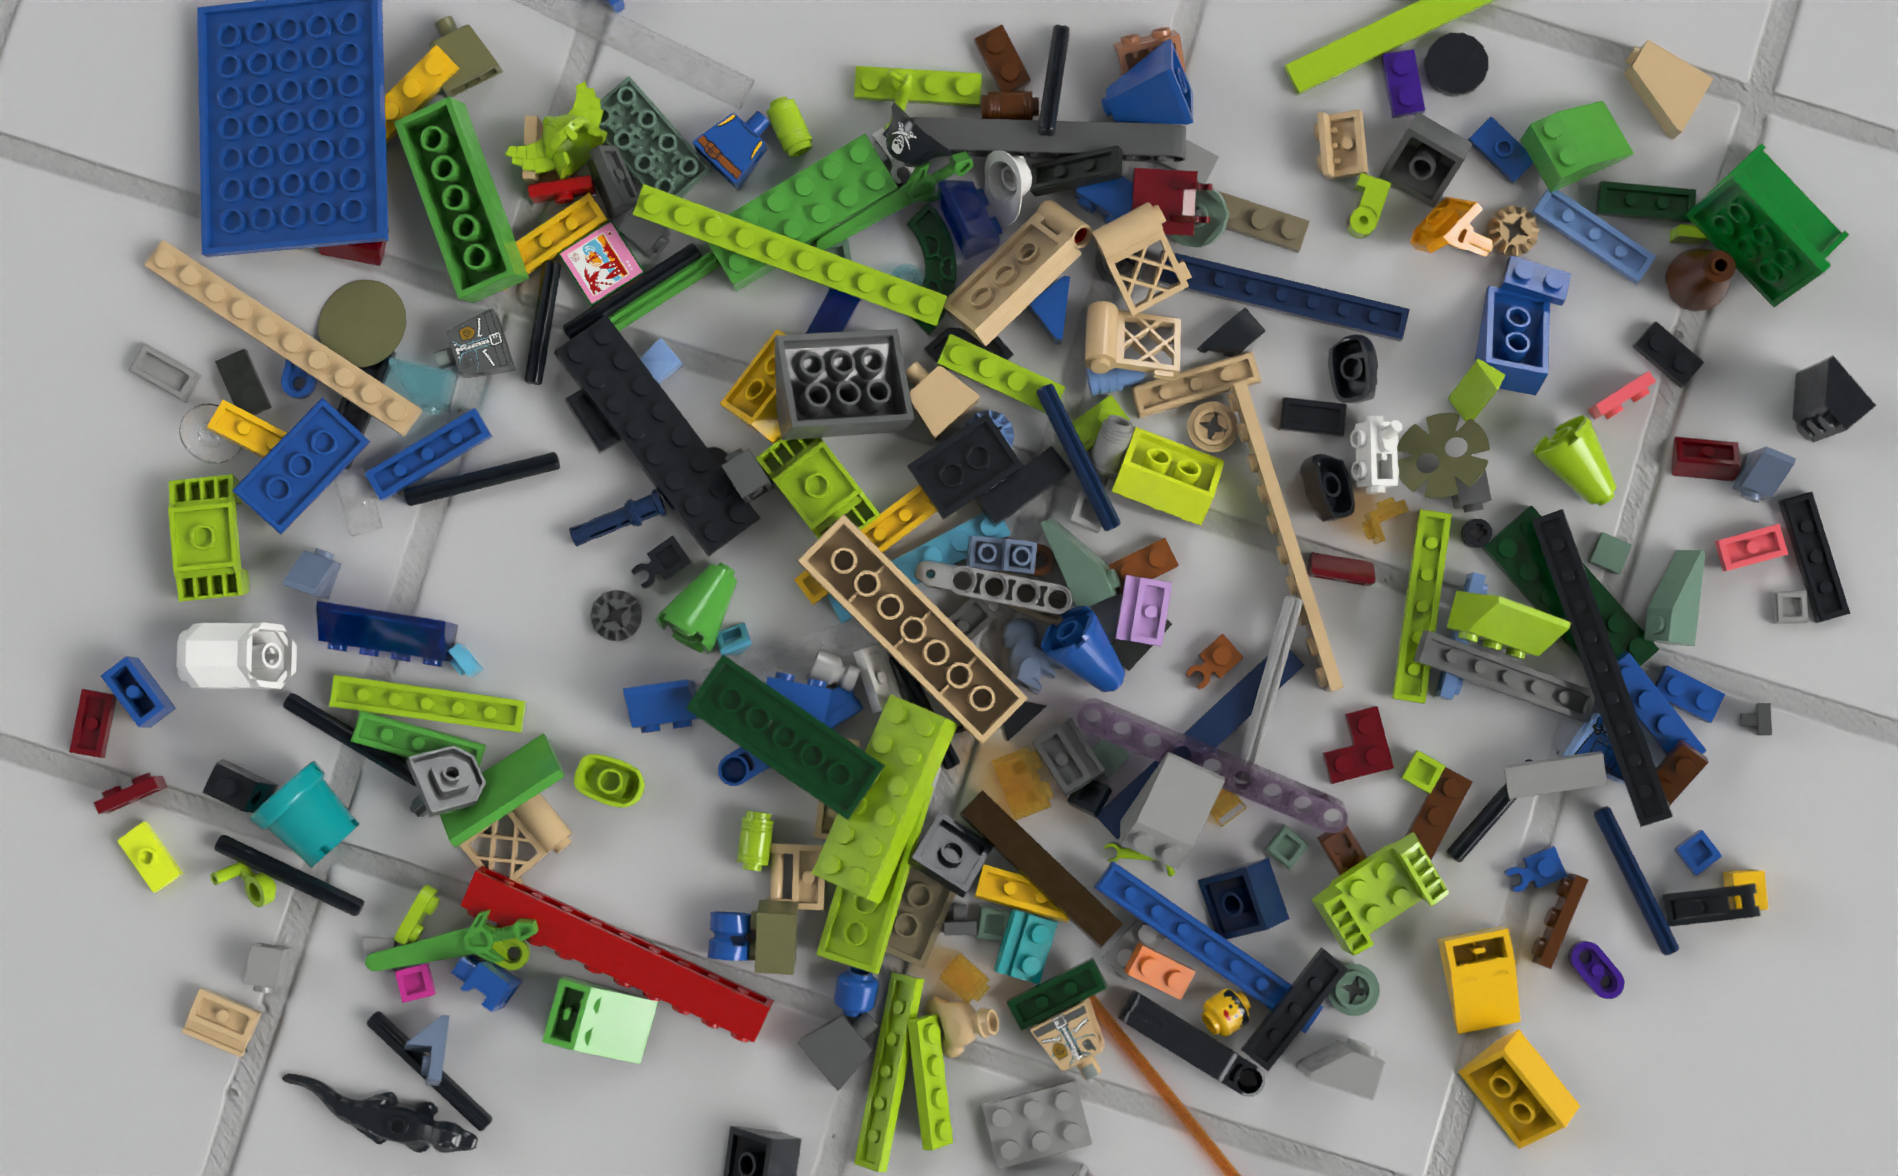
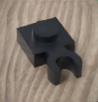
(665, 559)

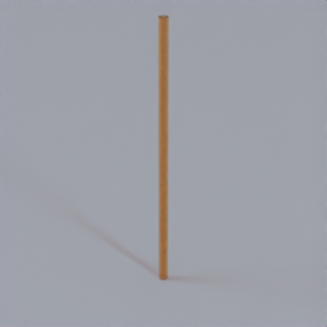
(1163, 1089)

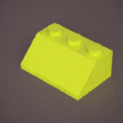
(1168, 476)

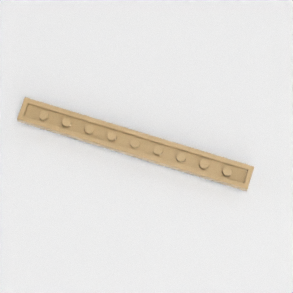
(283, 338)
(1279, 523)

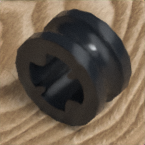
(1485, 526)

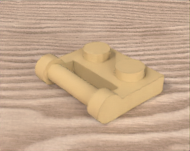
(806, 887)

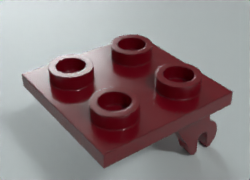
(1174, 194)

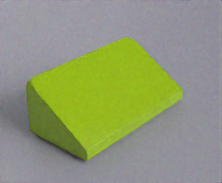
(1476, 389)

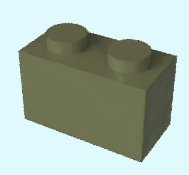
(775, 937)

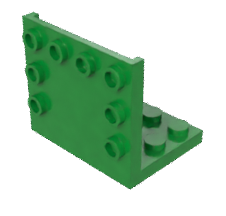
(1767, 227)

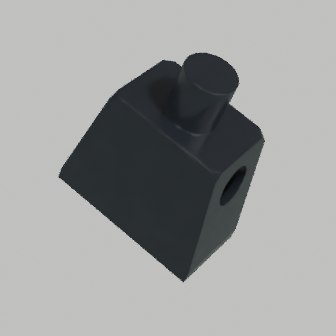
(238, 786)

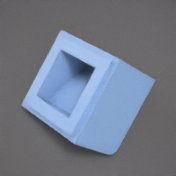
(661, 361)

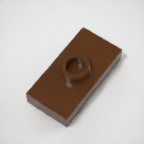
(1342, 849)

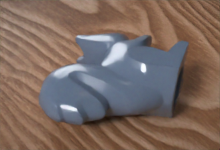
(1025, 660)

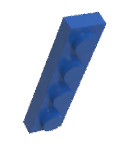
(428, 454)
(1654, 709)

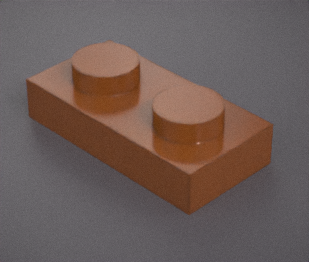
(1146, 562)

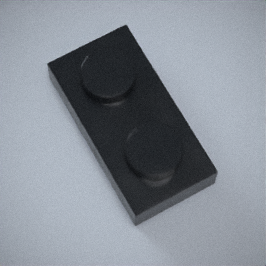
(1668, 354)

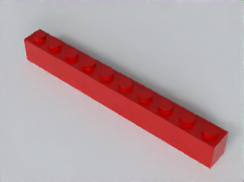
(620, 955)

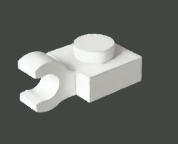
(881, 148)

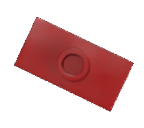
(562, 190)

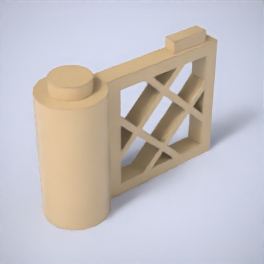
(1132, 234)
(1106, 341)
(540, 827)

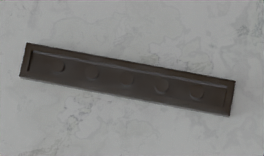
(1041, 869)

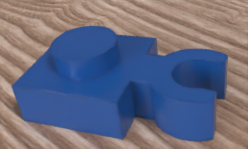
(1541, 869)

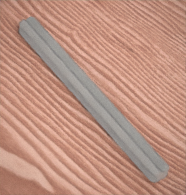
(1270, 682)

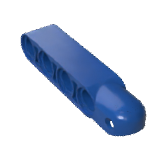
(742, 766)

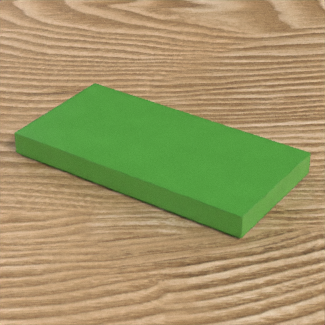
(506, 788)

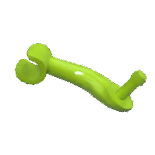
(903, 91)
(1127, 853)

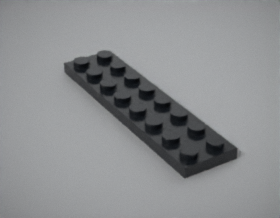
(656, 435)

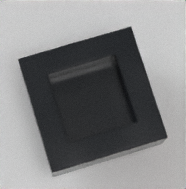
(1090, 798)

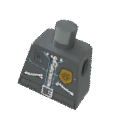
(477, 347)

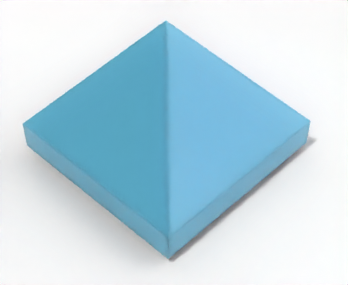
(734, 640)

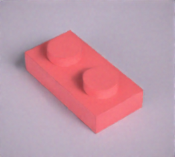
(1612, 404)
(1751, 547)

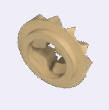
(1500, 234)
(1225, 419)

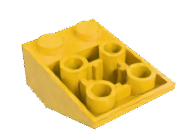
(1481, 978)

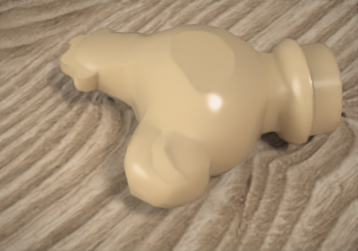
(961, 1023)

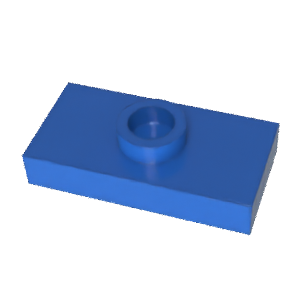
(1501, 149)

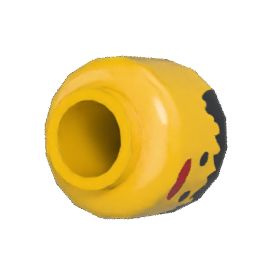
(1226, 1012)

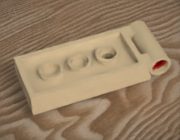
(1018, 271)

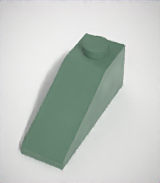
(1084, 571)
(1675, 605)

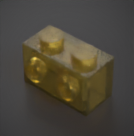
(1022, 783)

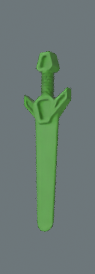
(918, 188)
(463, 942)

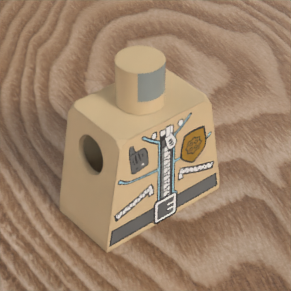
(1072, 1038)

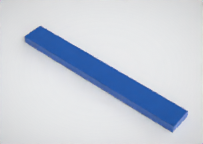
(1194, 937)

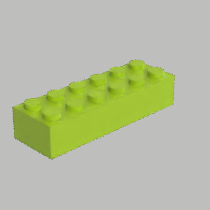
(868, 846)

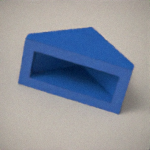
(1050, 309)

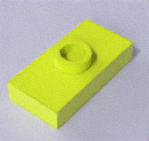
(150, 857)

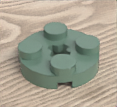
(1207, 233)

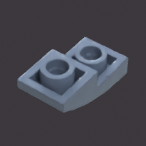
(1001, 555)

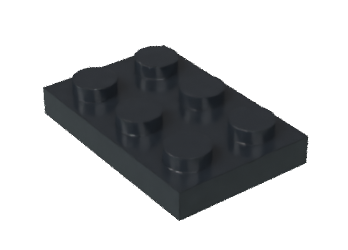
(965, 466)

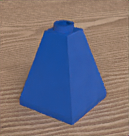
(1152, 91)

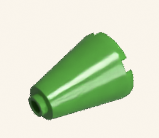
(700, 608)

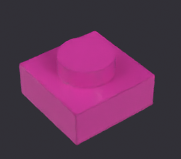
(415, 982)

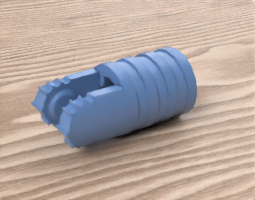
(1112, 380)

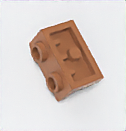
(1135, 48)

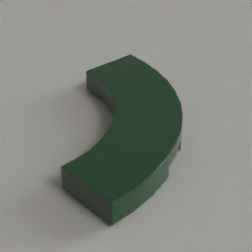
(938, 256)

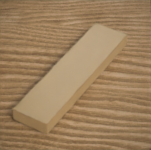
(1195, 384)

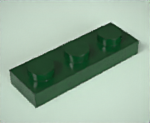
(1645, 201)
(1057, 994)

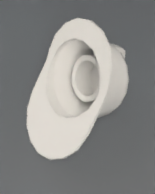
(1005, 184)

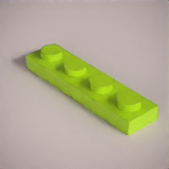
(927, 86)
(994, 372)
(930, 1082)

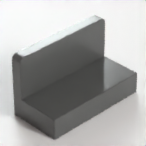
(612, 180)

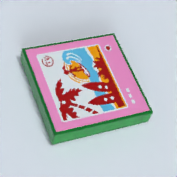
(601, 263)

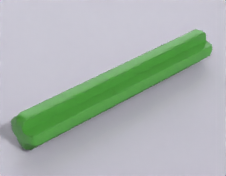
(664, 291)

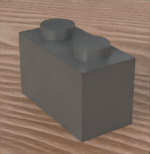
(746, 475)

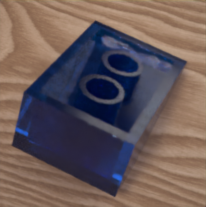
(967, 217)

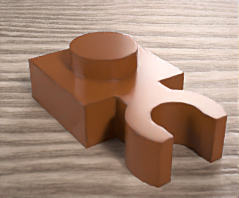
(1217, 659)

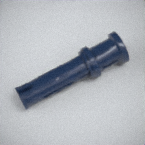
(630, 514)

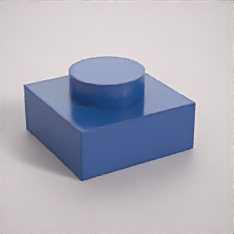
(1697, 852)

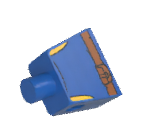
(734, 146)

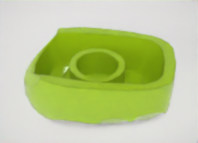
(609, 780)

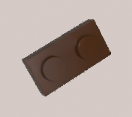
(1002, 59)
(1680, 769)

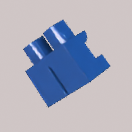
(489, 979)

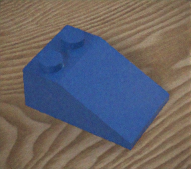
(1515, 339)

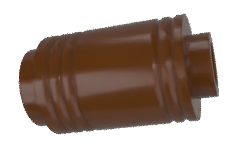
(1010, 105)

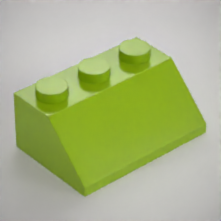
(1504, 624)

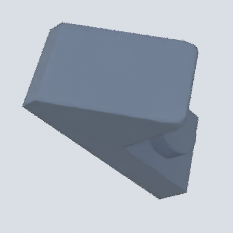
(431, 1040)

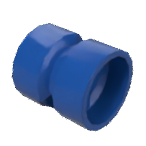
(729, 936)

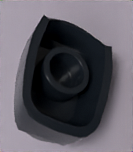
(1353, 369)
(1328, 487)

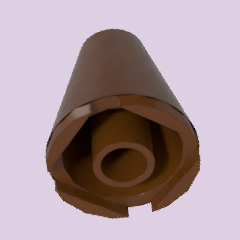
(1699, 278)

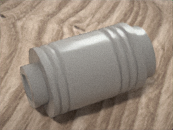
(1111, 445)

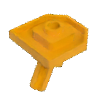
(1450, 226)

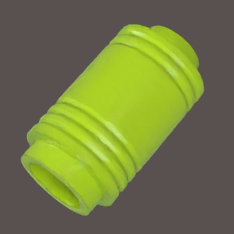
(789, 126)
(755, 840)

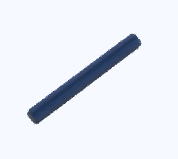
(1078, 457)
(1636, 880)

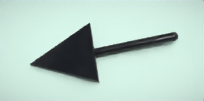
(1017, 720)

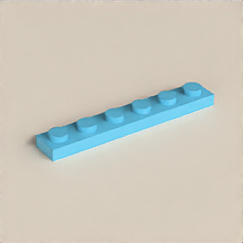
(946, 548)

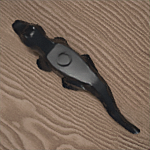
(386, 1119)

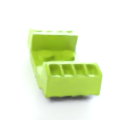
(816, 484)
(206, 538)
(1378, 892)

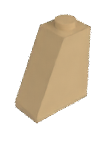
(1666, 85)

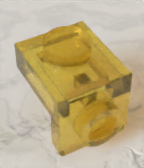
(1385, 510)

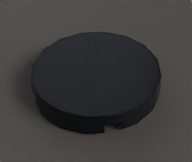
(1456, 64)

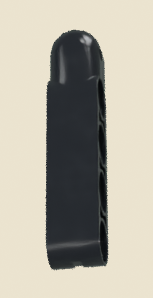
(1192, 1045)

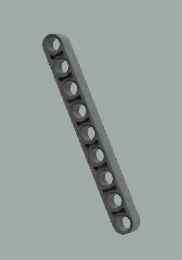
(1021, 137)

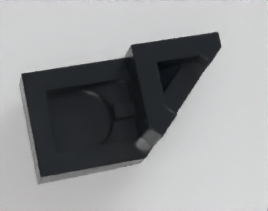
(1234, 335)

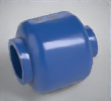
(856, 991)

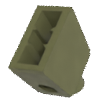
(467, 53)

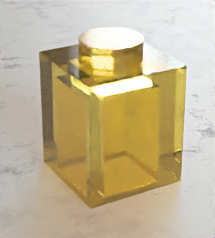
(965, 978)

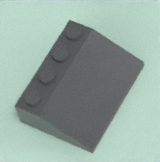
(841, 384)

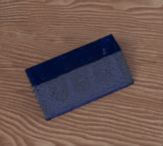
(385, 632)

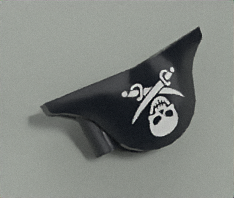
(909, 142)

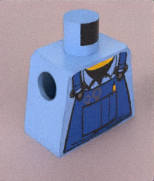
(1594, 738)

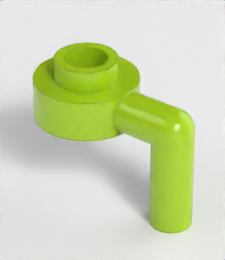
(258, 887)

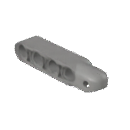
(946, 572)

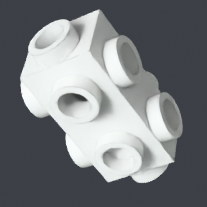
(1375, 454)

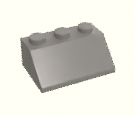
(1345, 1067)

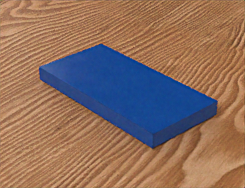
(301, 466)

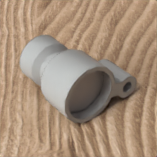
(830, 669)

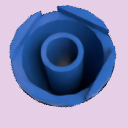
(1084, 649)

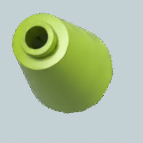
(1578, 460)

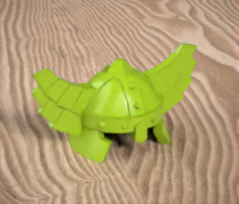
(564, 138)

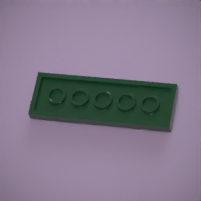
(1523, 562)
(785, 737)

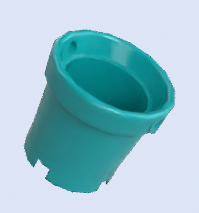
(306, 815)

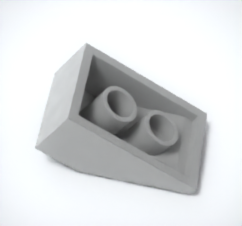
(1170, 810)

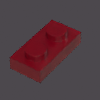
(93, 723)
(118, 798)

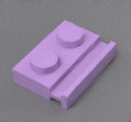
(1143, 610)

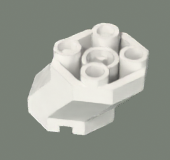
(235, 656)

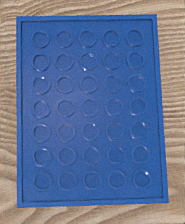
(291, 125)

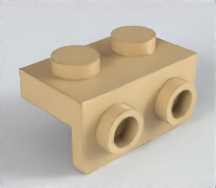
(1341, 144)

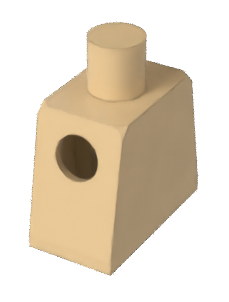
(939, 398)

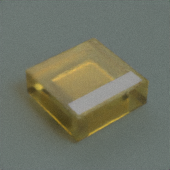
(1226, 807)

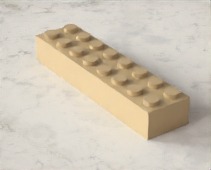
(912, 629)

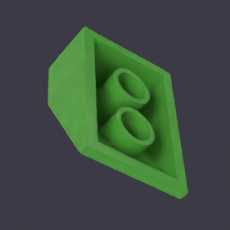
(1575, 144)

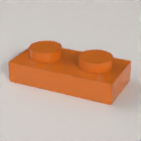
(1159, 971)

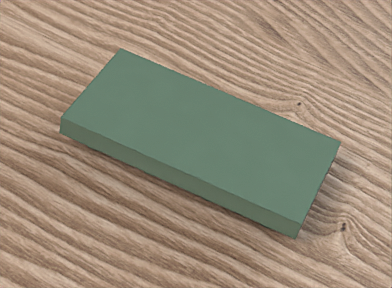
(649, 142)

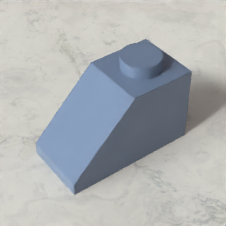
(1762, 474)
(314, 573)

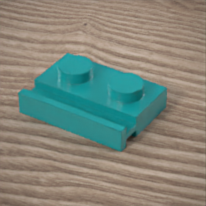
(1025, 946)

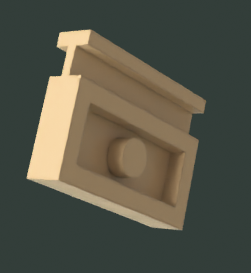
(221, 1022)

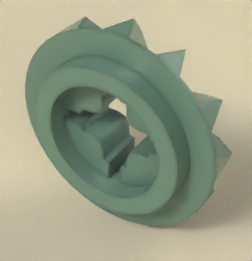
(1360, 1002)

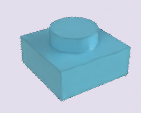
(464, 661)

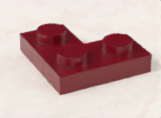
(1369, 748)

